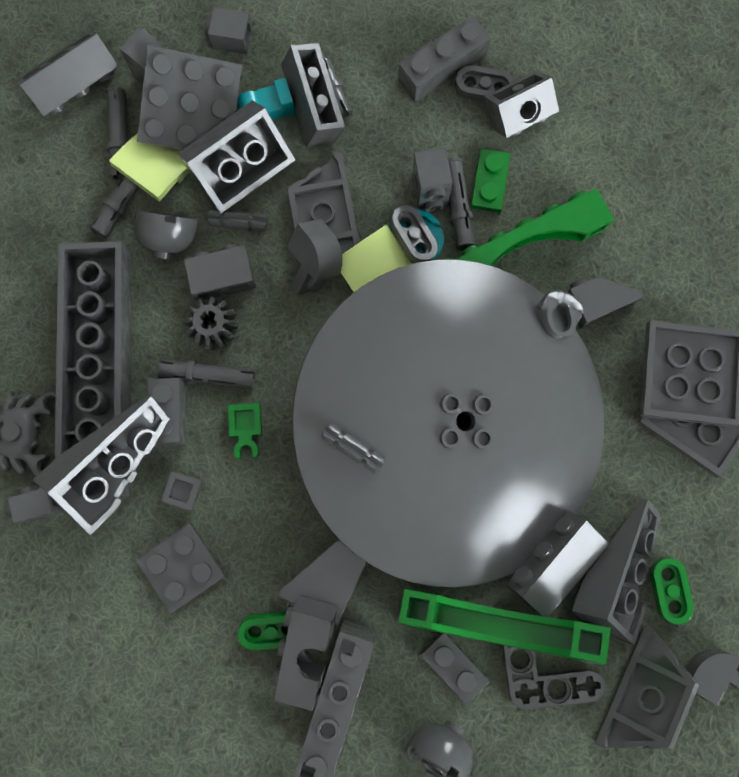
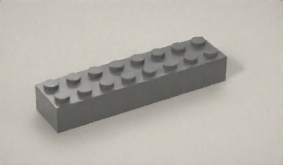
(92, 339)

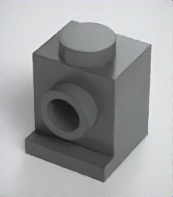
(31, 505)

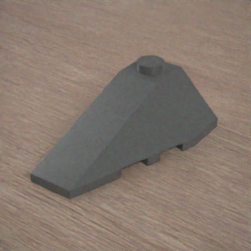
(98, 468)
(613, 584)

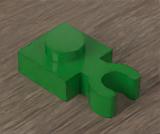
(245, 423)

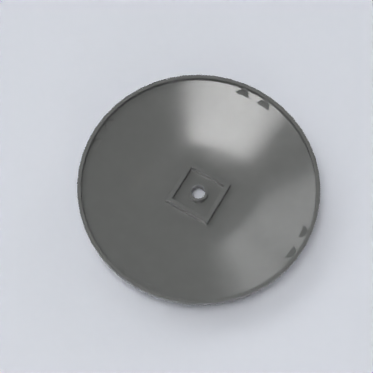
(398, 373)

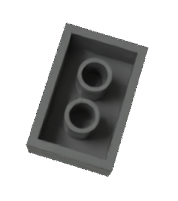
(237, 156)

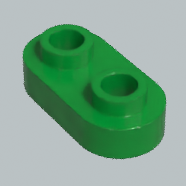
(671, 590)
(270, 633)

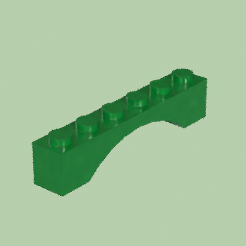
(575, 220)
(505, 627)

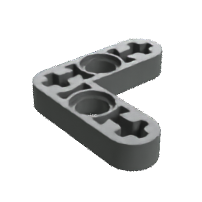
(528, 676)

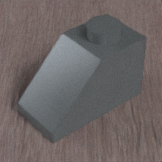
(602, 298)

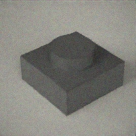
(182, 491)

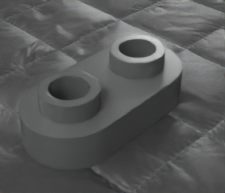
(484, 80)
(415, 236)

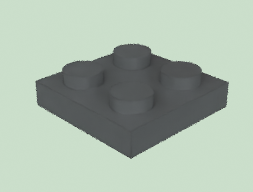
(180, 568)

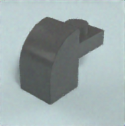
(318, 254)
(714, 673)

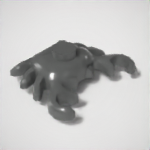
(20, 430)

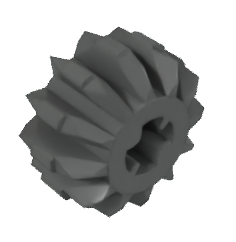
(208, 335)

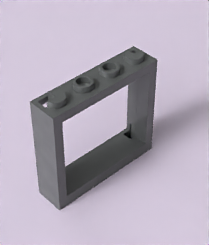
(336, 701)

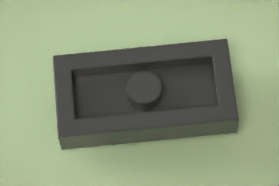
(454, 668)

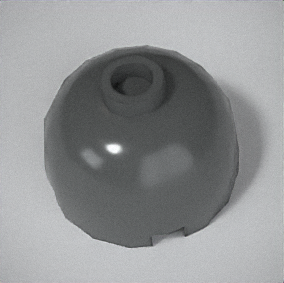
(164, 232)
(441, 750)

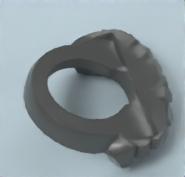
(573, 312)

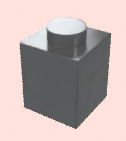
(229, 30)

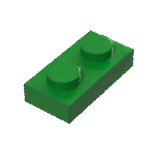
(490, 180)

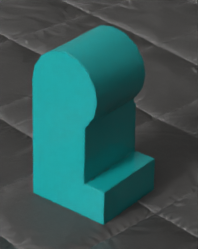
(274, 99)

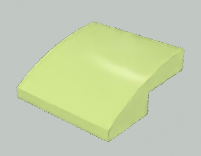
(150, 166)
(372, 258)

